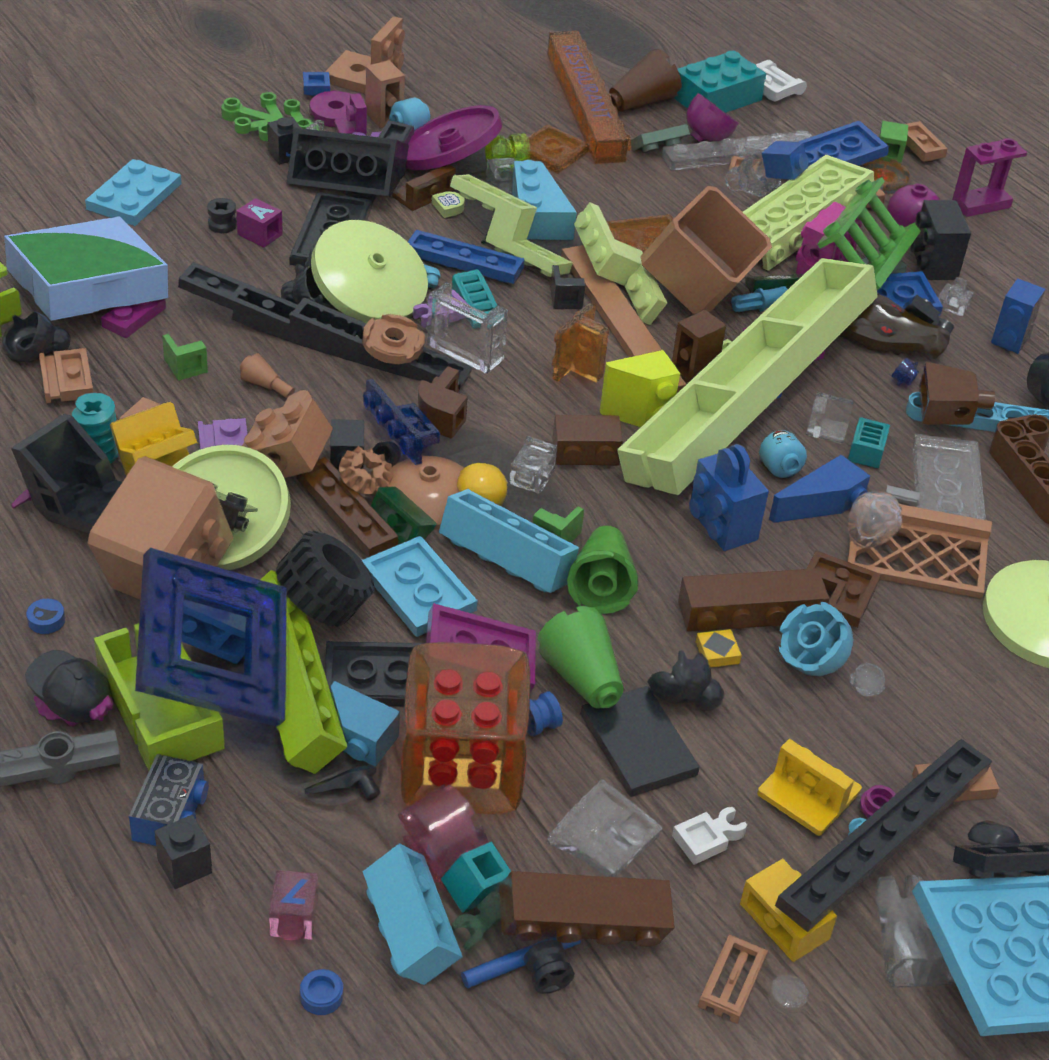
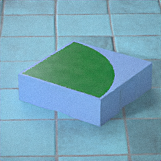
(86, 267)

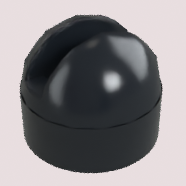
(388, 449)

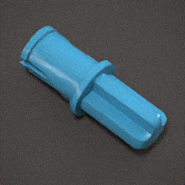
(759, 299)

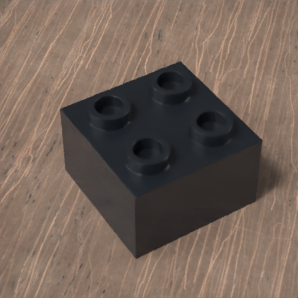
(942, 239)

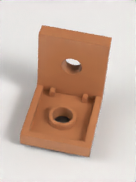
(386, 45)

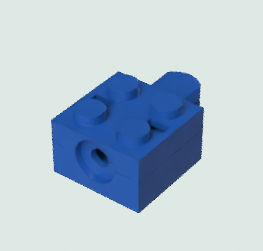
(728, 498)

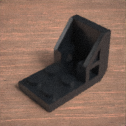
(66, 474)

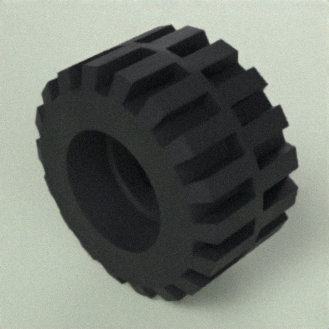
(325, 578)

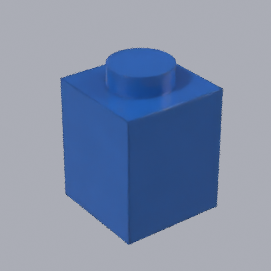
(785, 160)

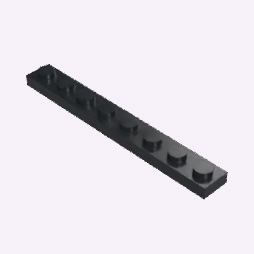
(882, 835)

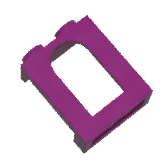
(993, 196)

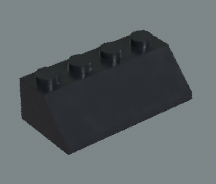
(346, 162)

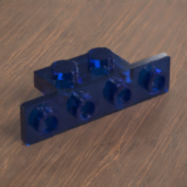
(403, 423)

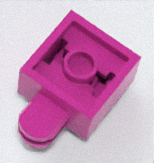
(812, 233)

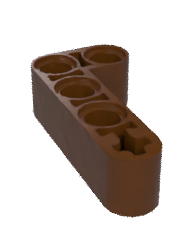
(1020, 453)

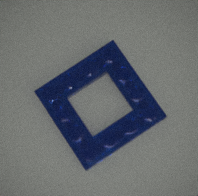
(162, 671)

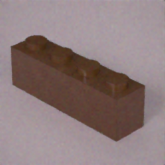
(747, 598)
(585, 908)

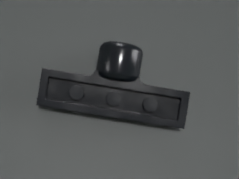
(1001, 852)

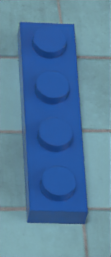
(466, 256)

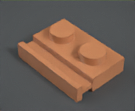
(66, 375)

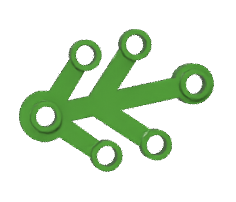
(234, 111)

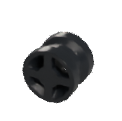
(221, 215)
(548, 966)

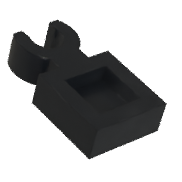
(925, 311)

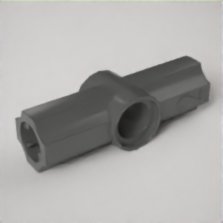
(58, 757)

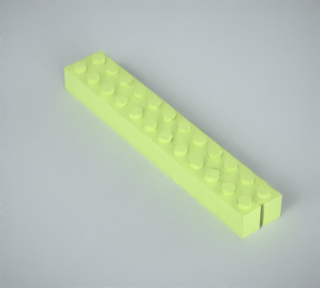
(747, 375)

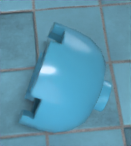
(816, 639)

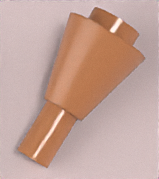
(258, 372)

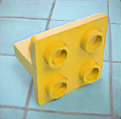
(152, 434)
(808, 788)

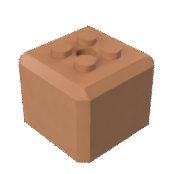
(705, 251)
(159, 511)

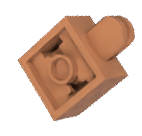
(291, 434)

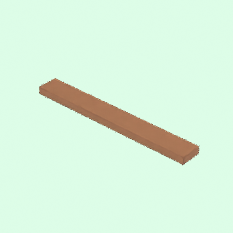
(613, 307)

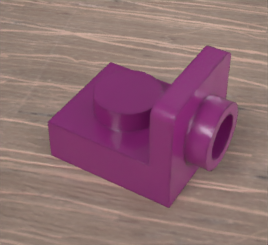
(356, 116)

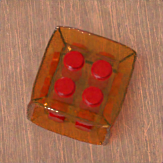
(466, 724)

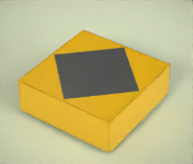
(719, 647)

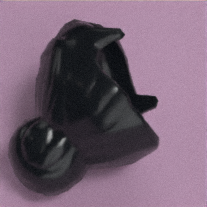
(304, 287)
(33, 336)
(688, 683)

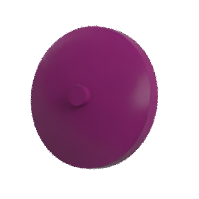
(453, 137)

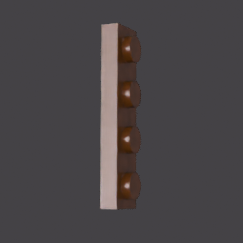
(348, 509)

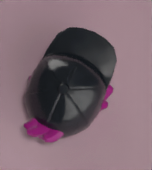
(68, 688)

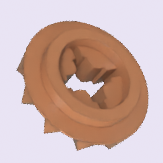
(358, 478)

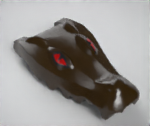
(891, 327)

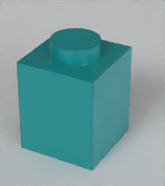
(475, 876)

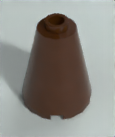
(646, 82)

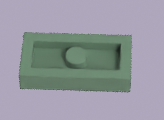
(651, 140)

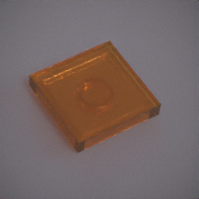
(556, 148)

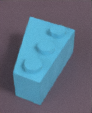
(554, 212)

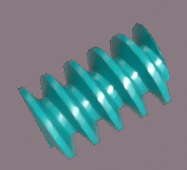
(95, 415)

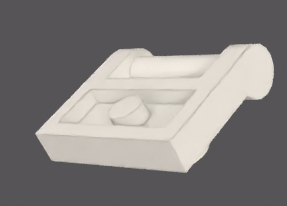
(778, 83)

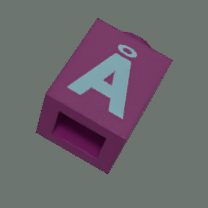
(259, 222)

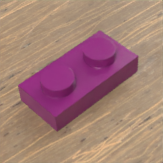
(128, 319)

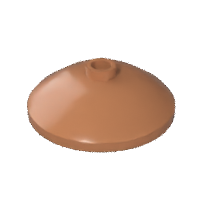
(427, 483)

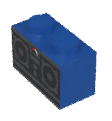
(1018, 315)
(167, 795)

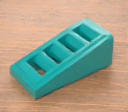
(474, 290)
(869, 442)

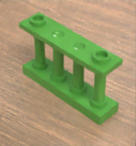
(890, 249)

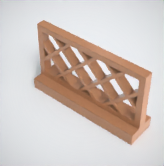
(939, 527)

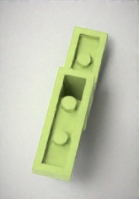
(510, 224)
(619, 263)

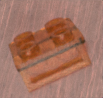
(581, 346)

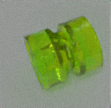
(515, 146)

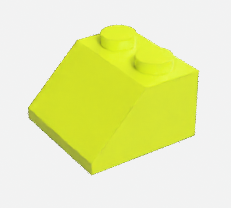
(638, 387)

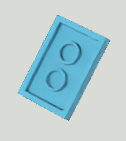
(133, 191)
(415, 578)

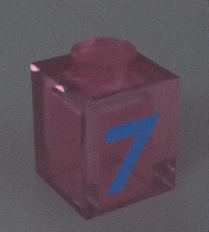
(293, 905)

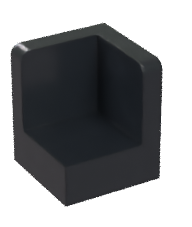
(566, 292)

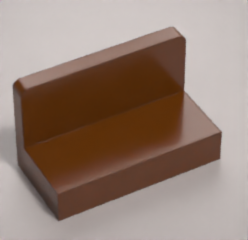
(420, 190)

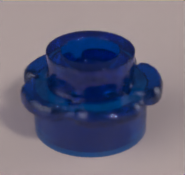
(905, 372)

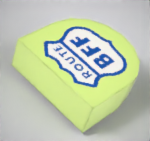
(448, 203)

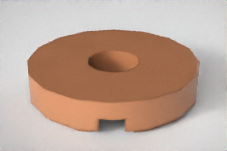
(399, 351)

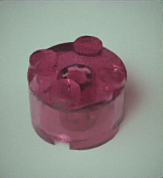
(441, 829)

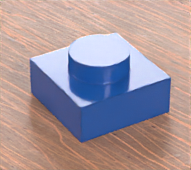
(316, 83)

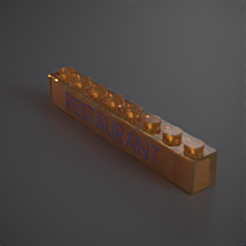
(588, 97)

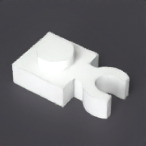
(707, 837)

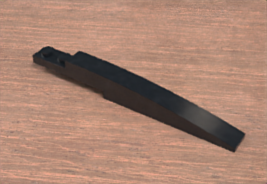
(307, 324)

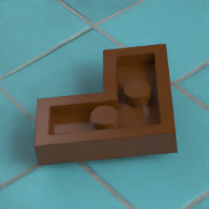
(850, 585)

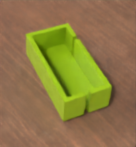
(154, 721)

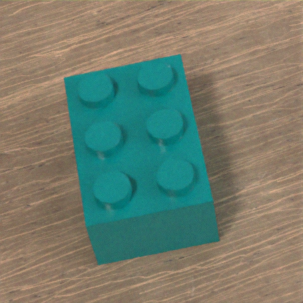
(724, 80)

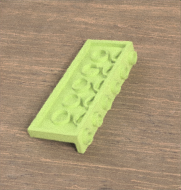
(800, 200)

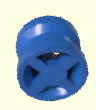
(544, 713)

